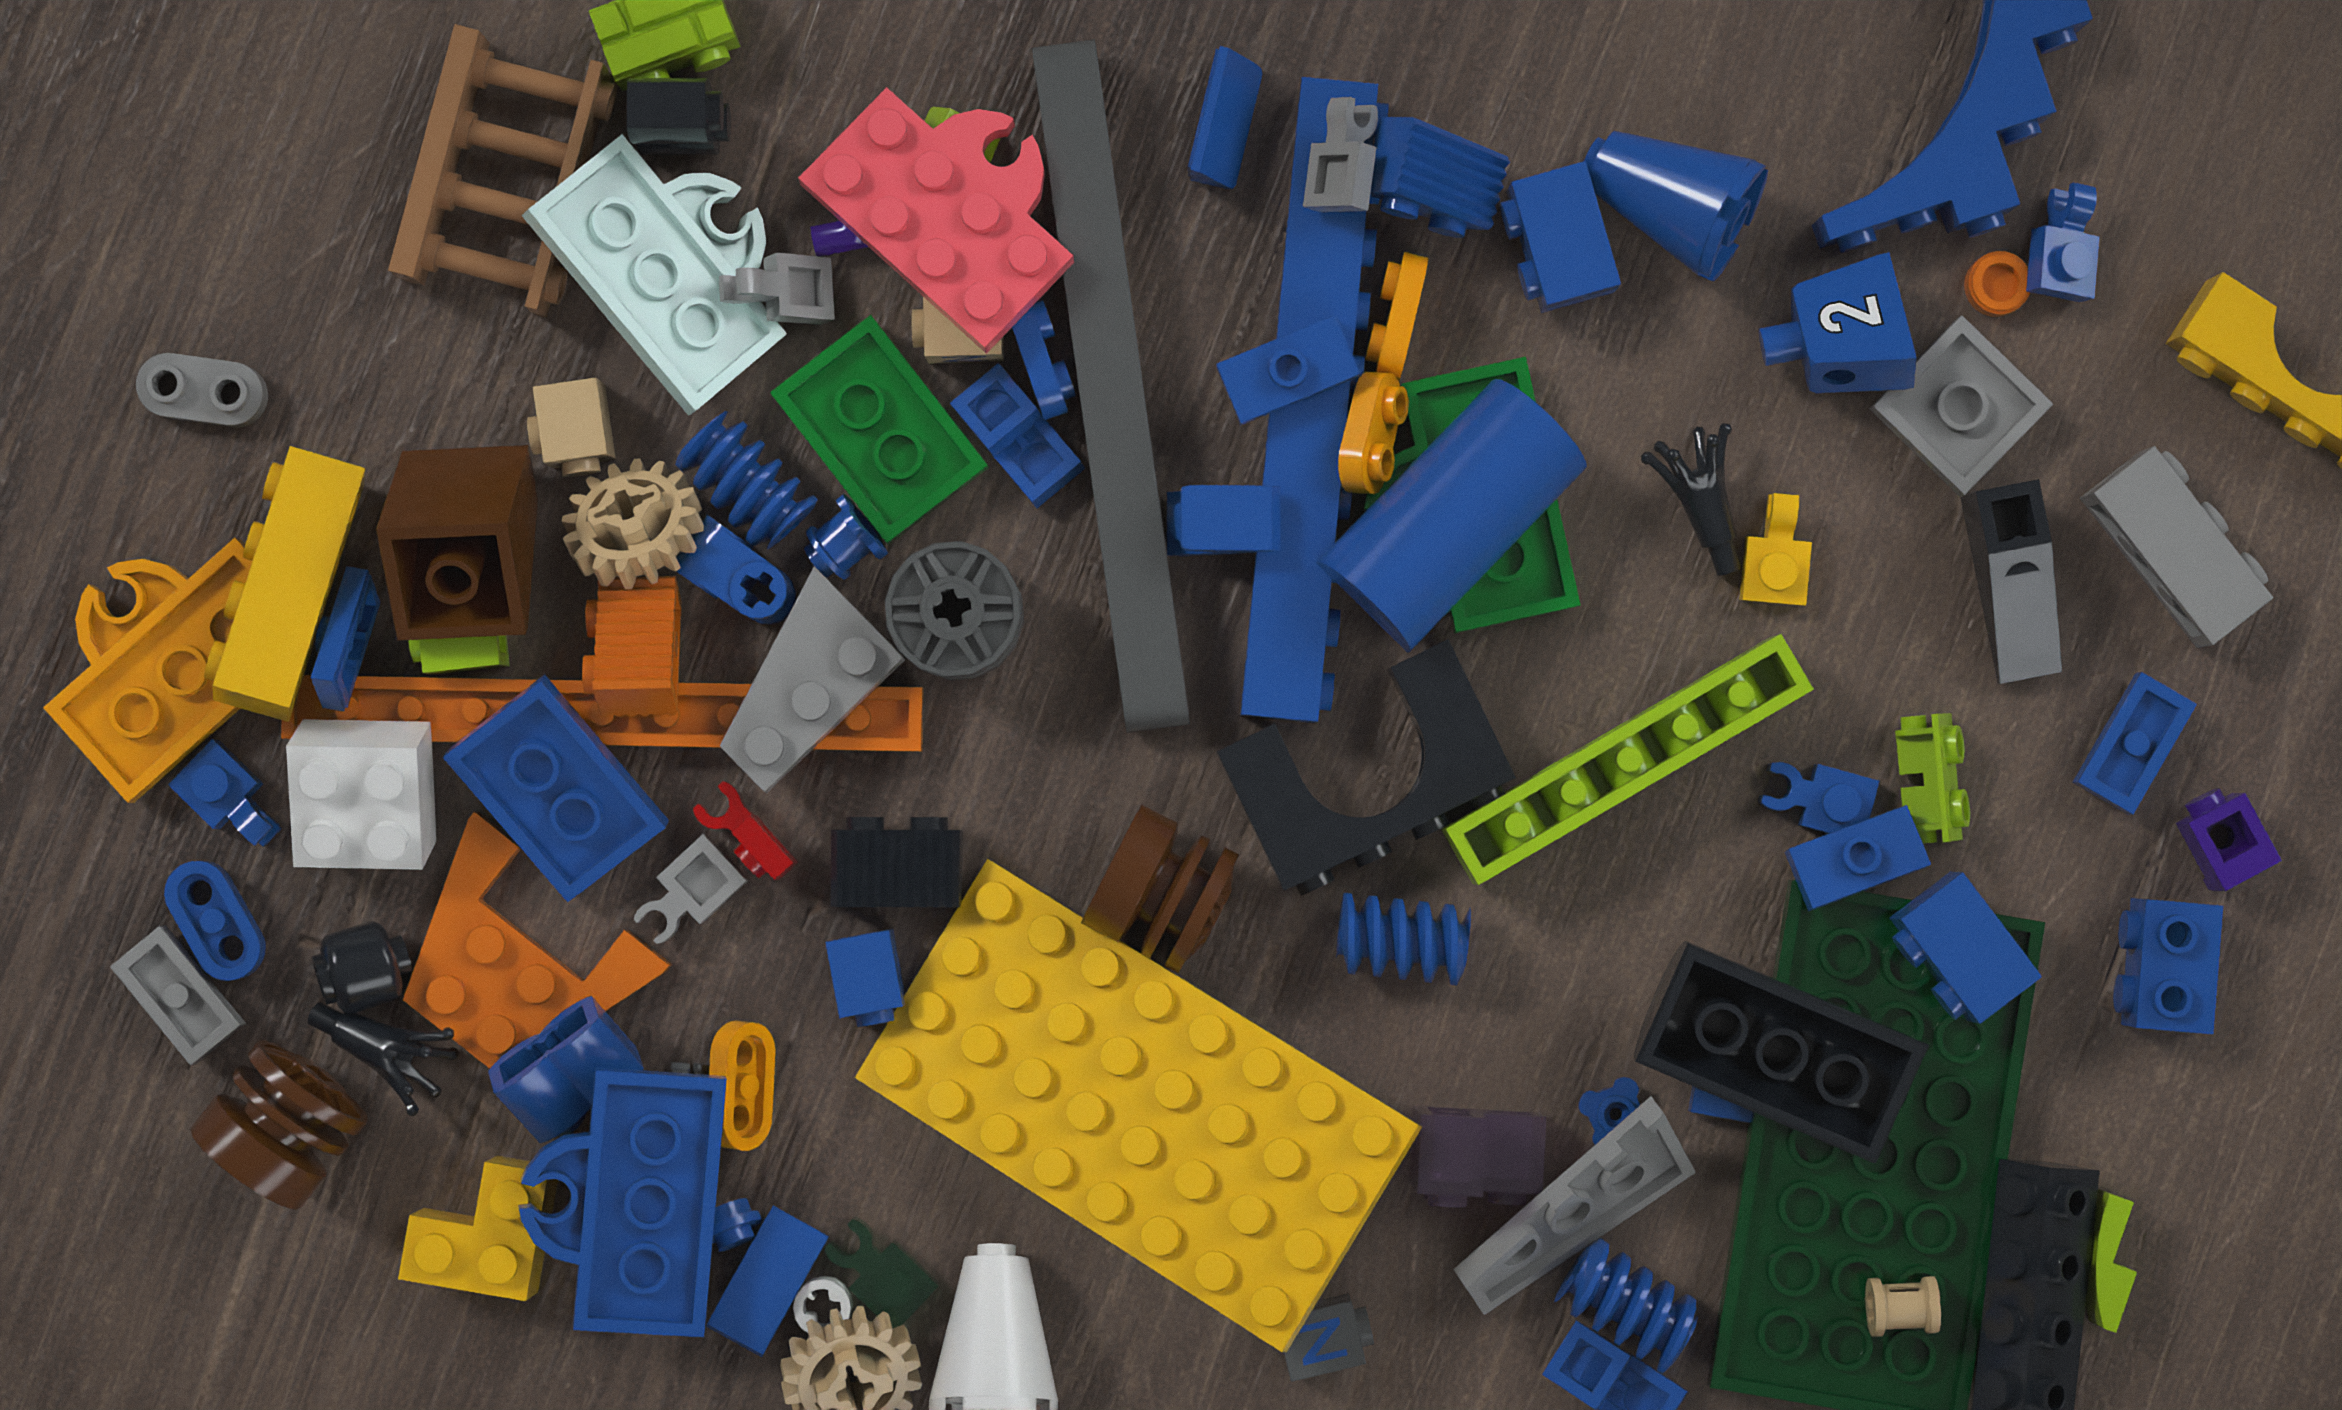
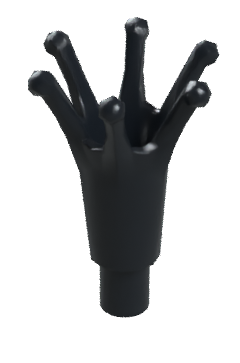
(1703, 493)
(384, 1048)

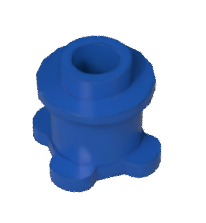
(843, 541)

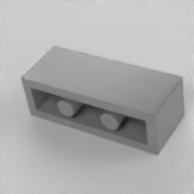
(2178, 546)

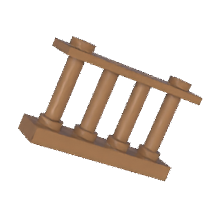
(455, 127)

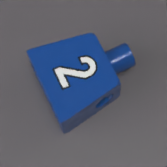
(1847, 331)

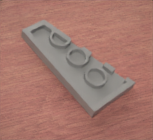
(1593, 1196)

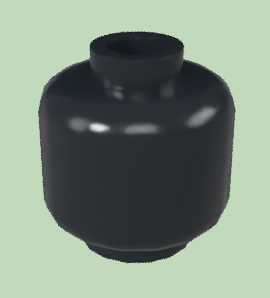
(361, 967)

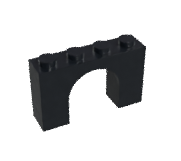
(1456, 767)

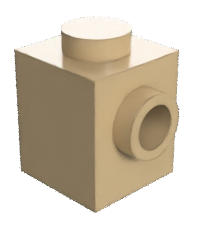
(572, 426)

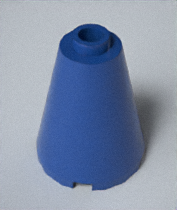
(1679, 195)

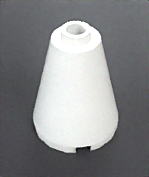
(994, 1339)

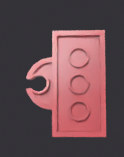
(944, 211)

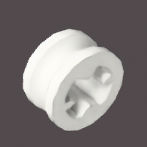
(837, 1292)

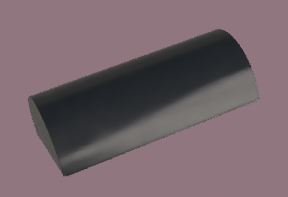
(1778, 1051)

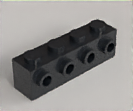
(2035, 1286)

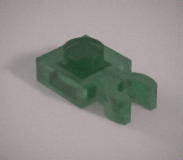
(888, 1279)

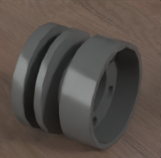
(988, 629)

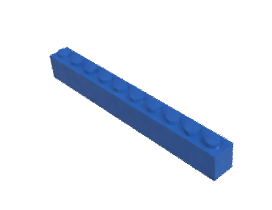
(1289, 589)

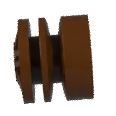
(1161, 889)
(271, 1136)

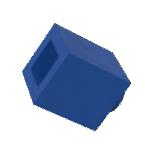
(866, 976)

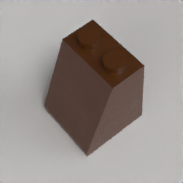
(460, 542)

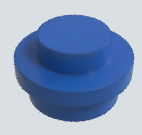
(734, 1224)

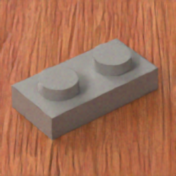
(177, 995)

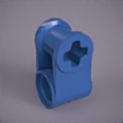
(729, 570)

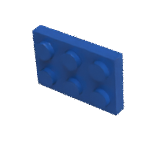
(556, 788)

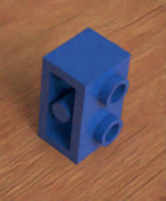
(1560, 238)
(1963, 949)
(2169, 965)

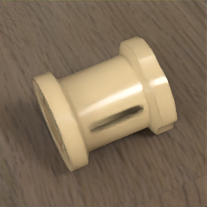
(1902, 1306)

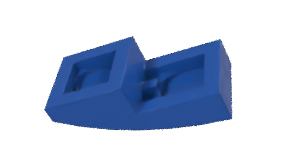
(1017, 435)
(767, 1281)
(1609, 1375)

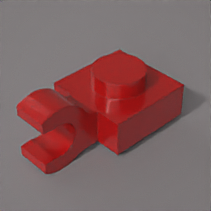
(759, 846)

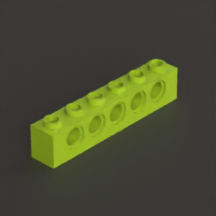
(1627, 759)

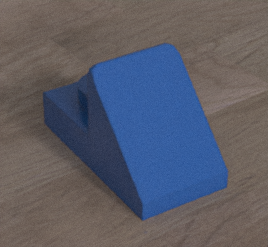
(1223, 520)

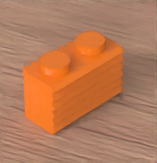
(634, 647)

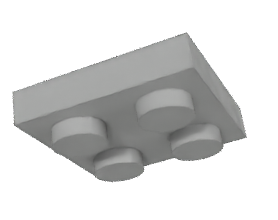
(1962, 407)

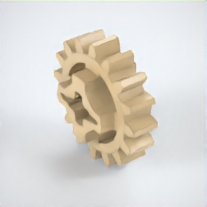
(632, 523)
(878, 1355)

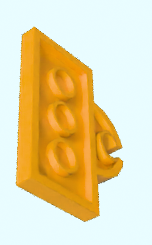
(146, 687)

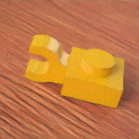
(1777, 566)

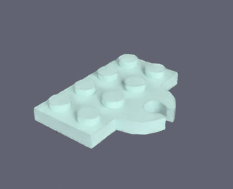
(656, 267)

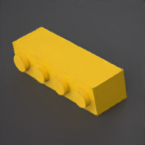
(287, 583)

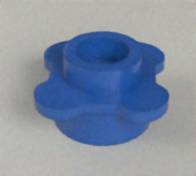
(1599, 1104)

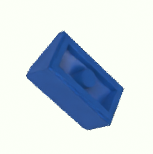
(1224, 119)

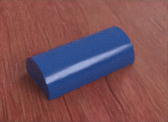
(1454, 512)

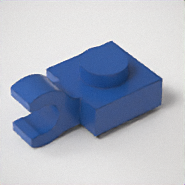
(2061, 253)
(222, 790)

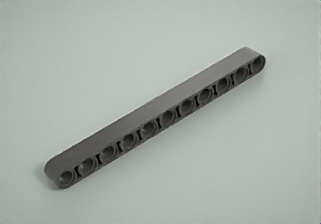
(1111, 387)

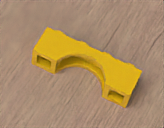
(2232, 337)

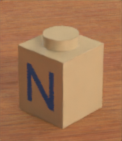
(945, 342)

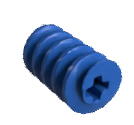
(744, 482)
(1403, 938)
(1630, 1303)

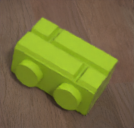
(663, 36)

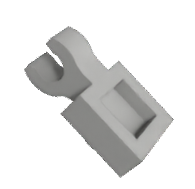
(1344, 165)
(791, 285)

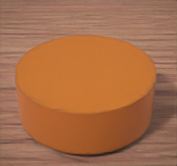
(1997, 283)

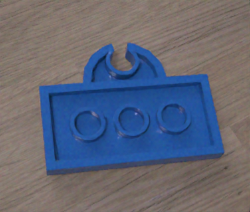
(637, 1201)

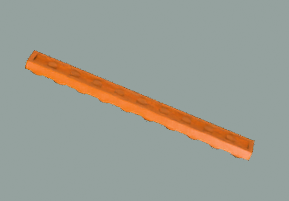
(455, 706)

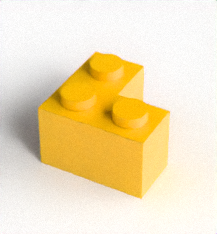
(486, 1250)

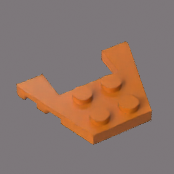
(494, 978)

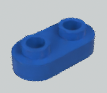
(1049, 380)
(211, 924)

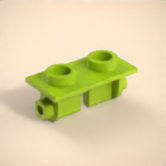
(1934, 754)

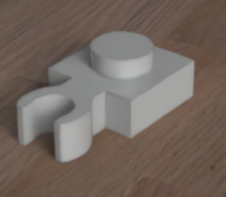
(696, 884)

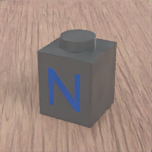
(1330, 1339)

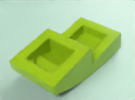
(2108, 1281)

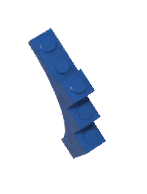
(1964, 163)

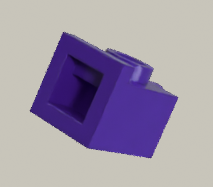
(2247, 846)

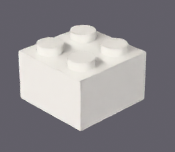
(361, 794)

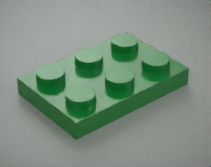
(879, 429)

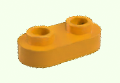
(1403, 288)
(1370, 432)
(746, 1058)

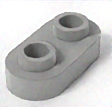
(200, 388)

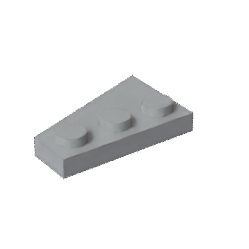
(808, 683)

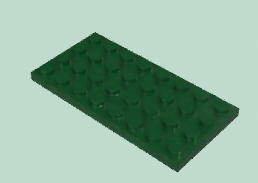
(1826, 1221)

